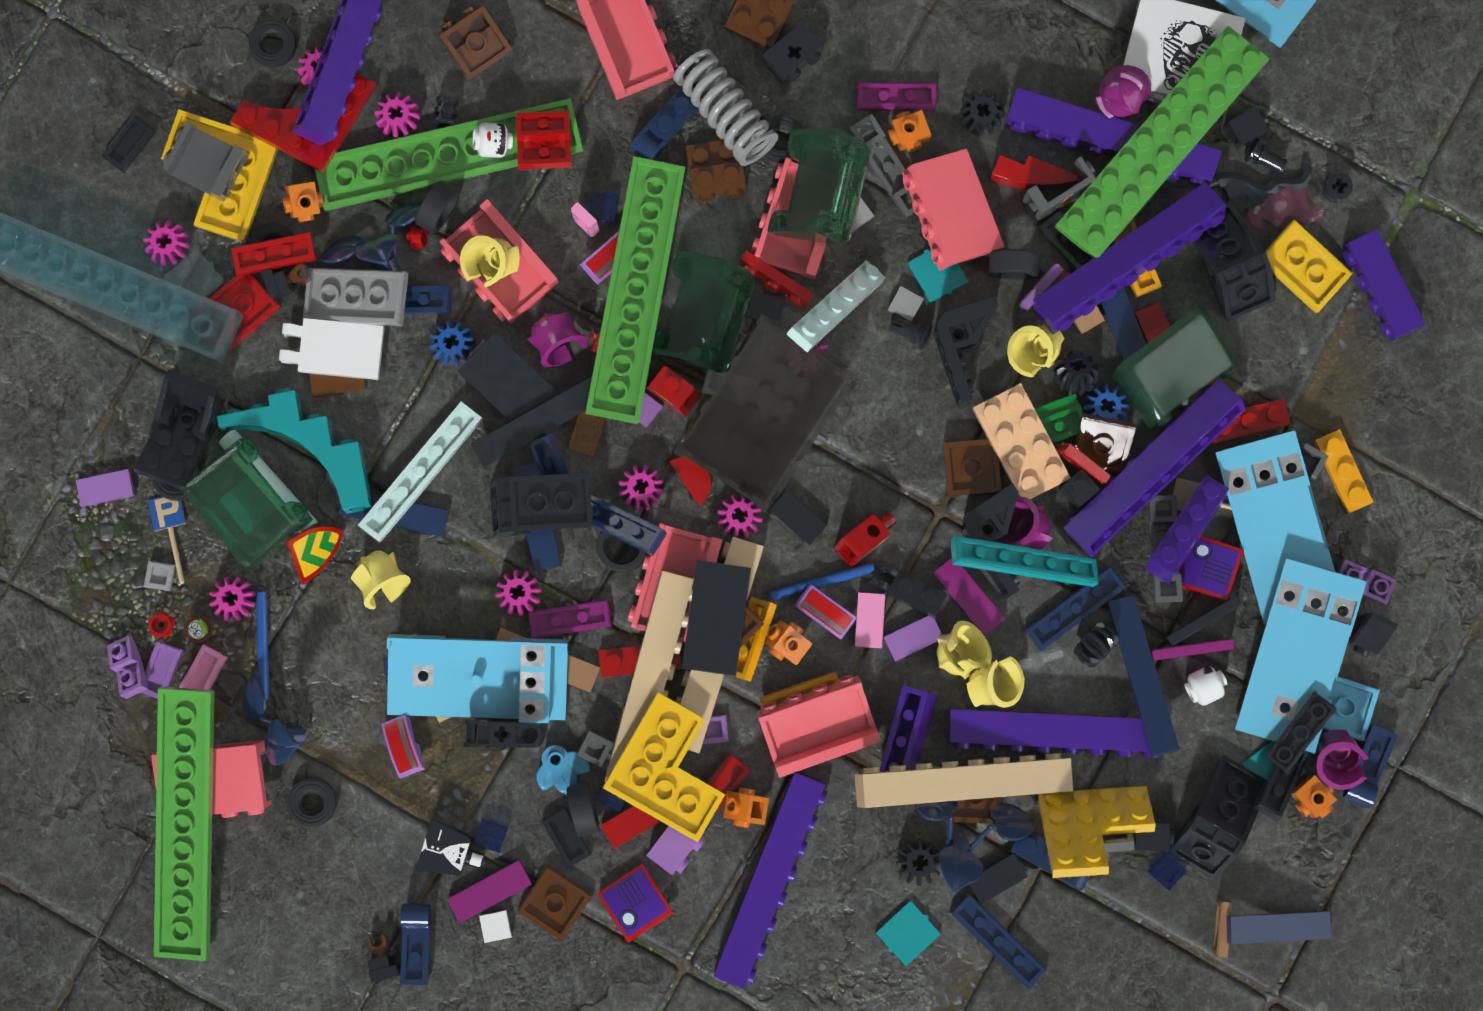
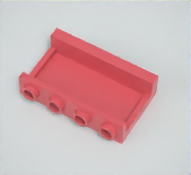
(627, 44)
(952, 209)
(786, 253)
(518, 290)
(675, 555)
(818, 725)
(236, 778)

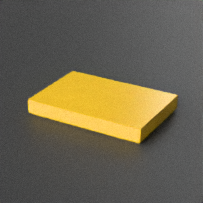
(1306, 266)

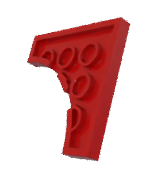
(276, 126)

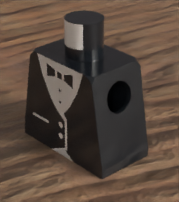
(447, 850)

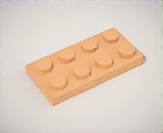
(1021, 442)

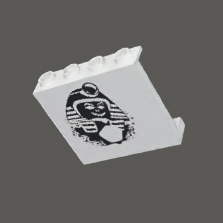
(1171, 39)

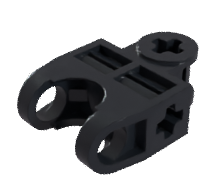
(490, 734)

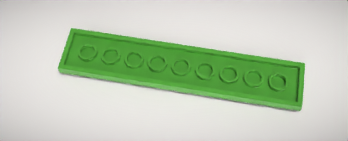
(1162, 143)
(421, 160)
(635, 290)
(183, 823)

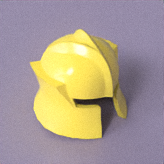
(492, 256)
(1033, 348)
(377, 572)
(963, 650)
(997, 686)

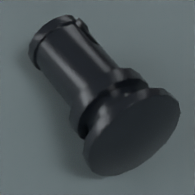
(1265, 157)
(914, 332)

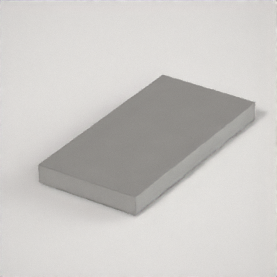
(356, 296)

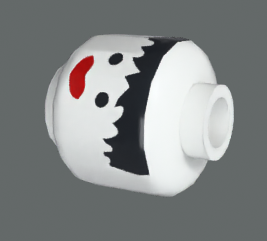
(492, 140)
(1205, 685)

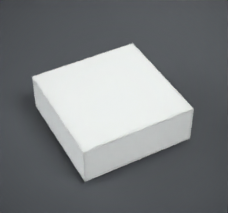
(495, 926)

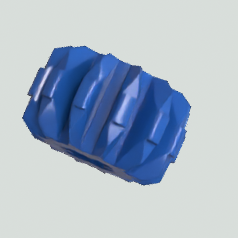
(448, 335)
(1106, 397)

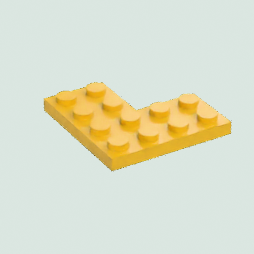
(238, 211)
(650, 774)
(1078, 820)

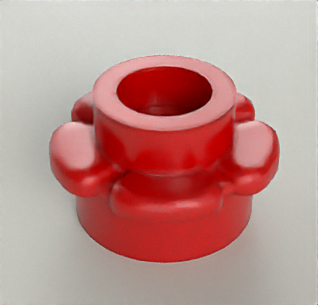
(417, 237)
(156, 630)

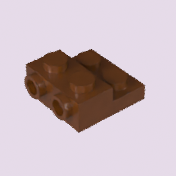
(474, 40)
(714, 171)

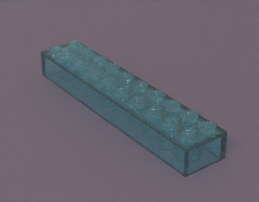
(117, 290)

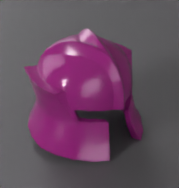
(1123, 91)
(552, 332)
(1029, 526)
(1339, 760)

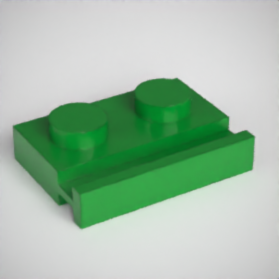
(1061, 418)

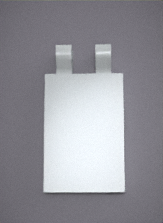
(336, 348)

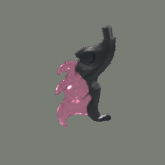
(1271, 201)

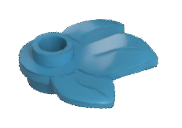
(563, 772)

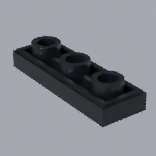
(1310, 717)

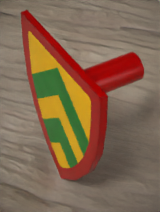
(314, 550)

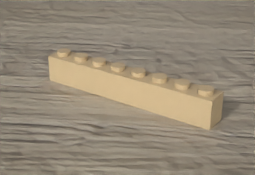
(655, 655)
(703, 687)
(963, 782)

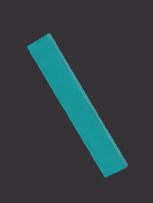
(1024, 561)

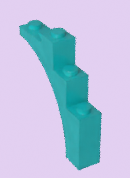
(285, 418)

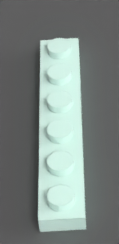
(836, 306)
(420, 472)

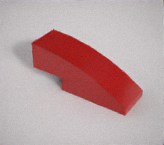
(1032, 173)

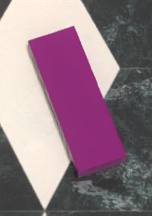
(896, 96)
(968, 596)
(569, 619)
(1192, 649)
(489, 891)

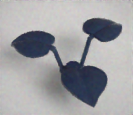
(379, 252)
(281, 738)
(956, 860)

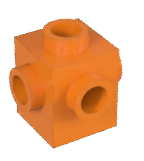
(915, 124)
(295, 194)
(787, 642)
(1304, 795)
(745, 807)

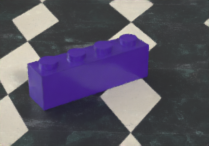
(1383, 286)
(1187, 529)
(909, 729)

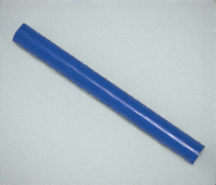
(822, 581)
(262, 642)

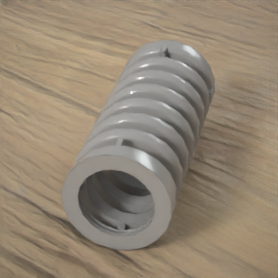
(727, 102)

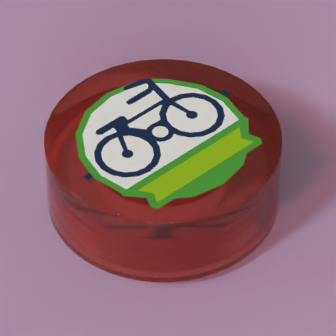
(198, 629)

